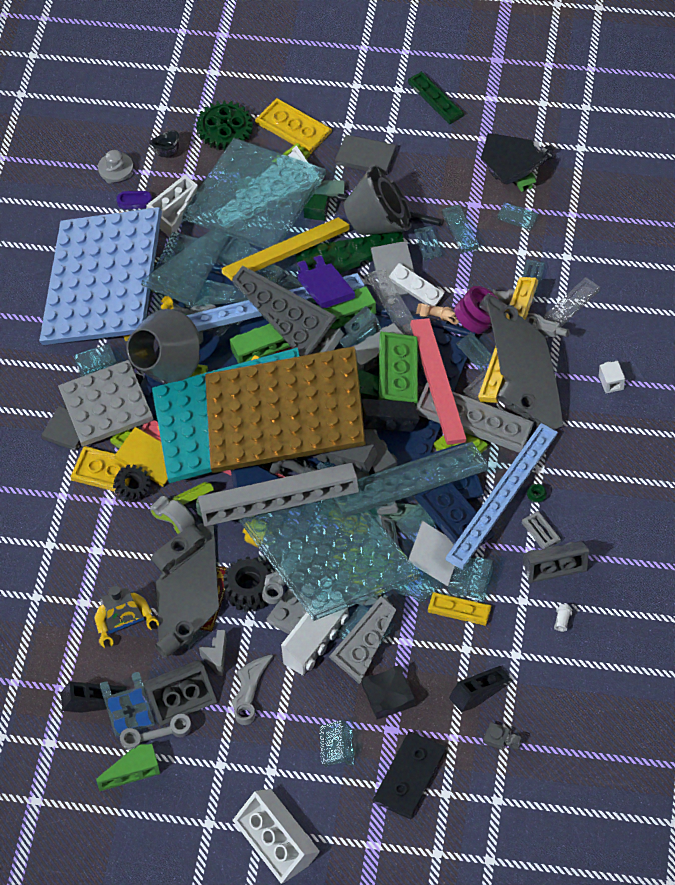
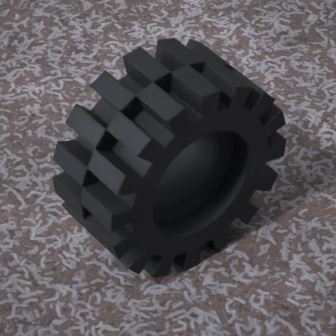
(124, 490)

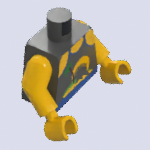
(119, 611)

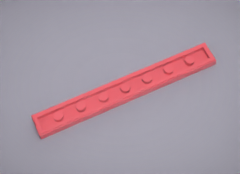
(438, 382)

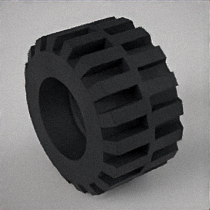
(241, 572)

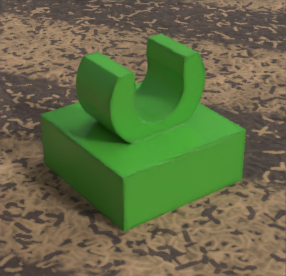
(527, 180)

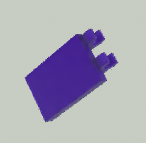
(324, 283)

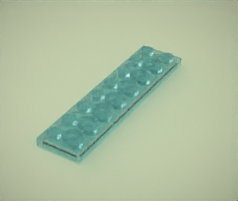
(412, 478)

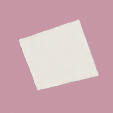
(430, 553)

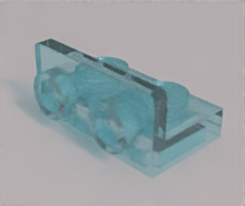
(336, 743)

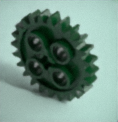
(225, 120)

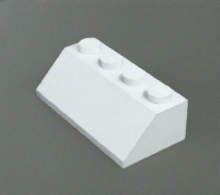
(310, 640)
(275, 835)

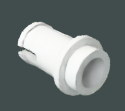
(564, 612)

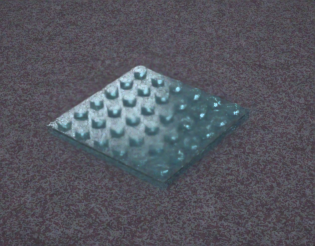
(254, 194)

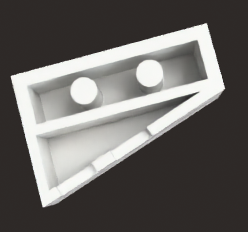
(174, 203)

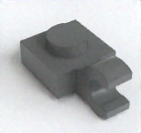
(499, 736)

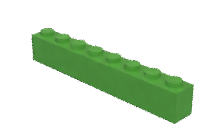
(267, 340)

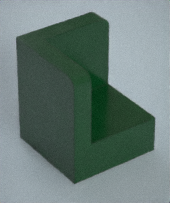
(316, 207)

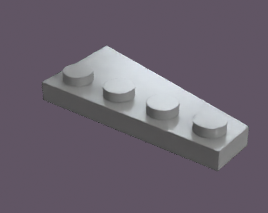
(360, 644)

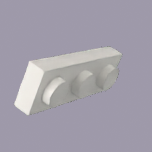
(416, 285)

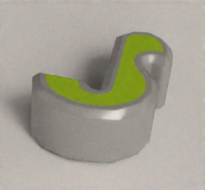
(172, 512)

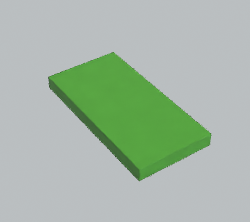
(398, 367)

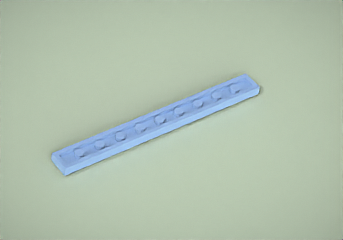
(245, 310)
(501, 496)

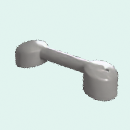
(131, 738)

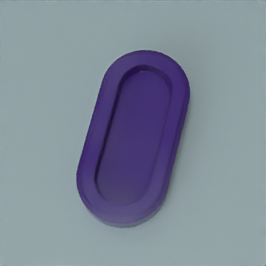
(133, 199)

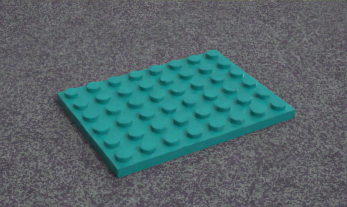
(184, 421)

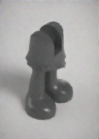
(293, 464)

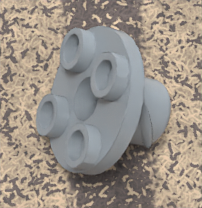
(115, 166)

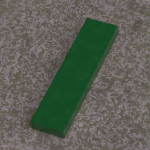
(435, 98)

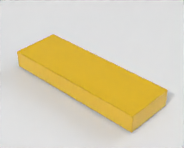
(459, 609)

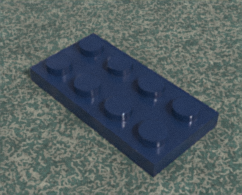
(449, 511)

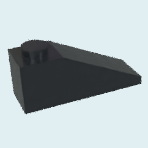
(478, 688)
(85, 697)

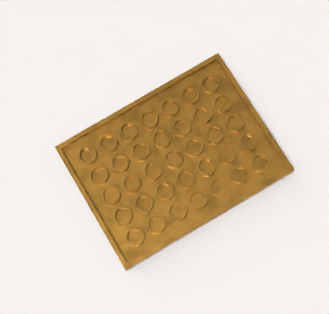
(284, 409)

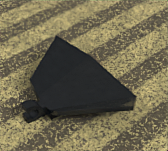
(512, 157)

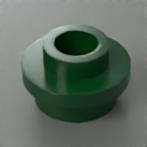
(536, 488)

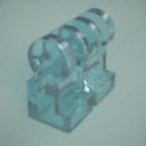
(473, 579)

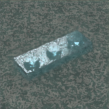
(460, 228)

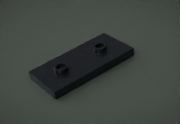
(409, 775)

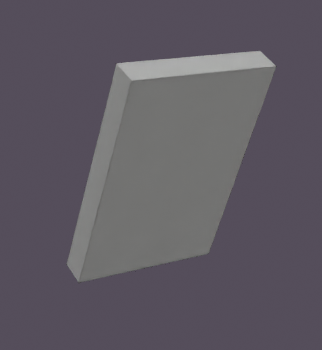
(388, 258)

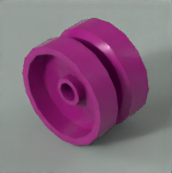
(469, 312)

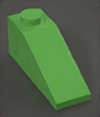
(133, 766)

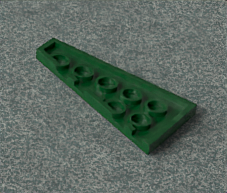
(347, 253)

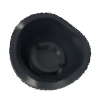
(166, 144)

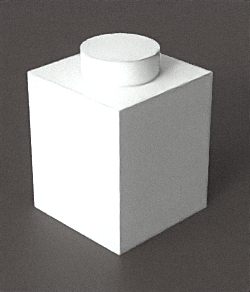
(611, 377)

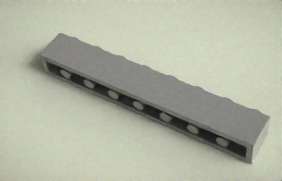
(278, 494)

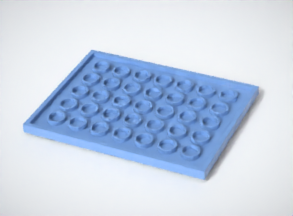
(99, 276)

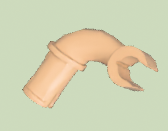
(444, 313)

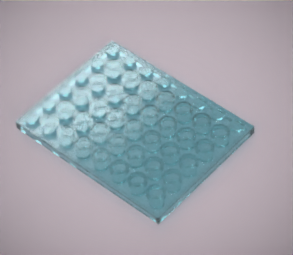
(328, 557)

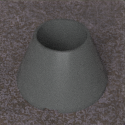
(377, 205)
(177, 343)

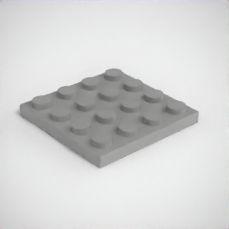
(105, 403)

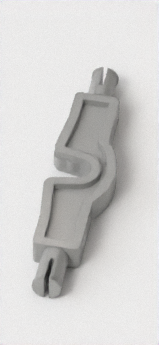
(546, 327)

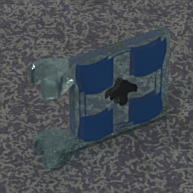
(128, 707)

